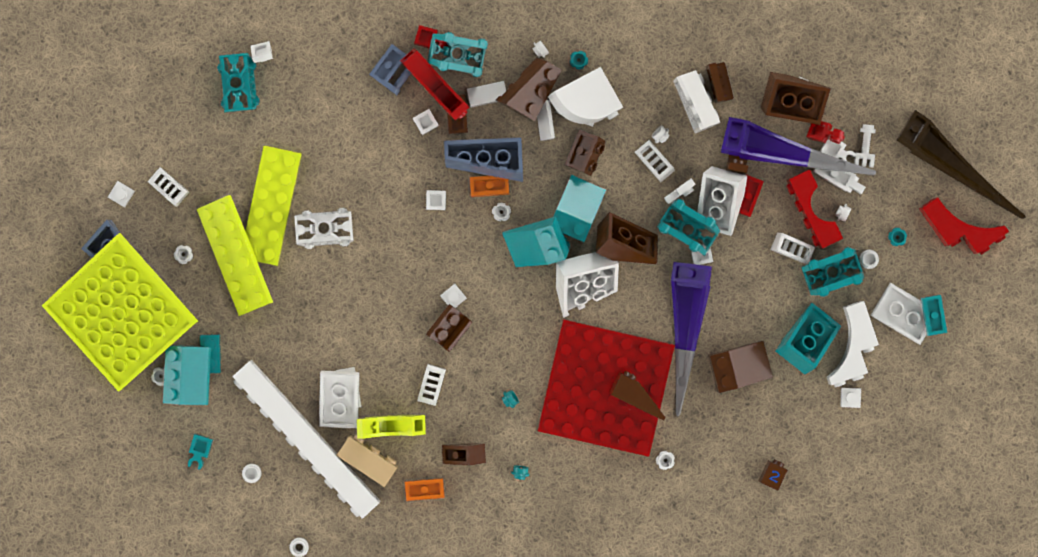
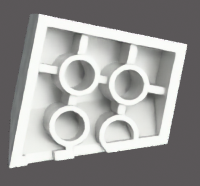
(696, 101)
(585, 279)

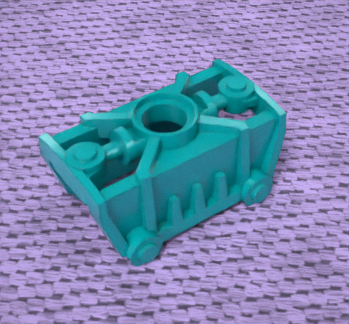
(457, 64)
(247, 82)
(691, 218)
(840, 279)

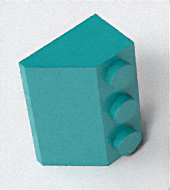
(187, 375)

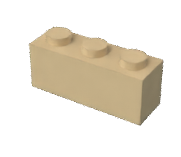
(368, 460)

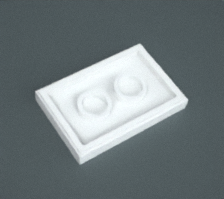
(901, 313)
(339, 399)

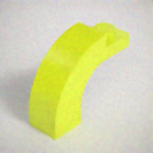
(391, 426)

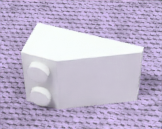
(722, 197)

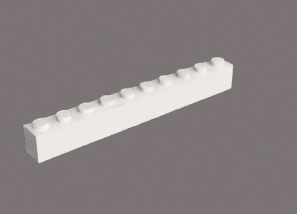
(306, 439)

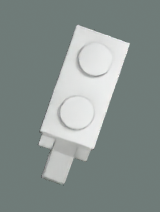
(844, 180)

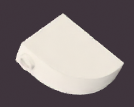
(587, 99)

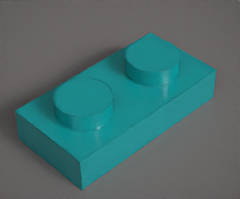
(934, 315)
(214, 342)

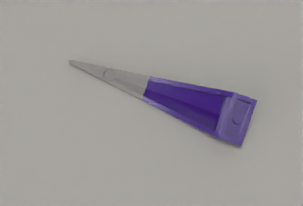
(759, 144)
(689, 296)

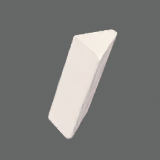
(485, 94)
(545, 122)

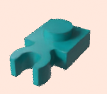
(200, 448)

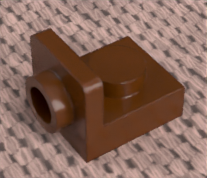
(737, 165)

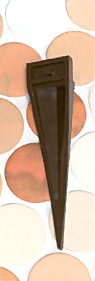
(931, 146)

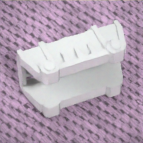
(328, 238)

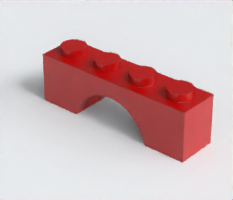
(802, 188)

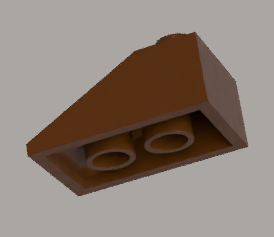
(794, 98)
(626, 241)
(740, 366)
(632, 392)

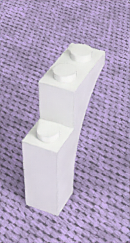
(860, 338)

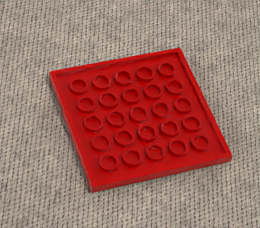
(580, 384)

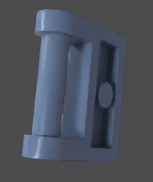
(387, 67)

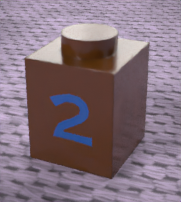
(773, 474)

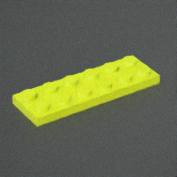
(272, 203)
(234, 255)

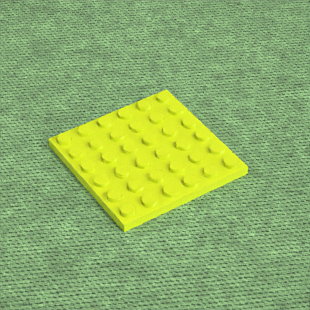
(119, 312)

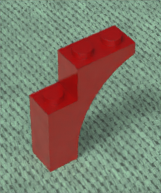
(435, 84)
(951, 229)

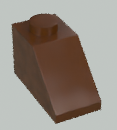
(464, 454)

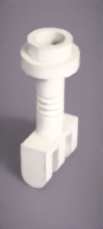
(864, 155)

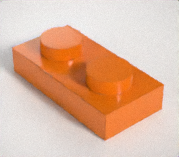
(488, 186)
(424, 489)

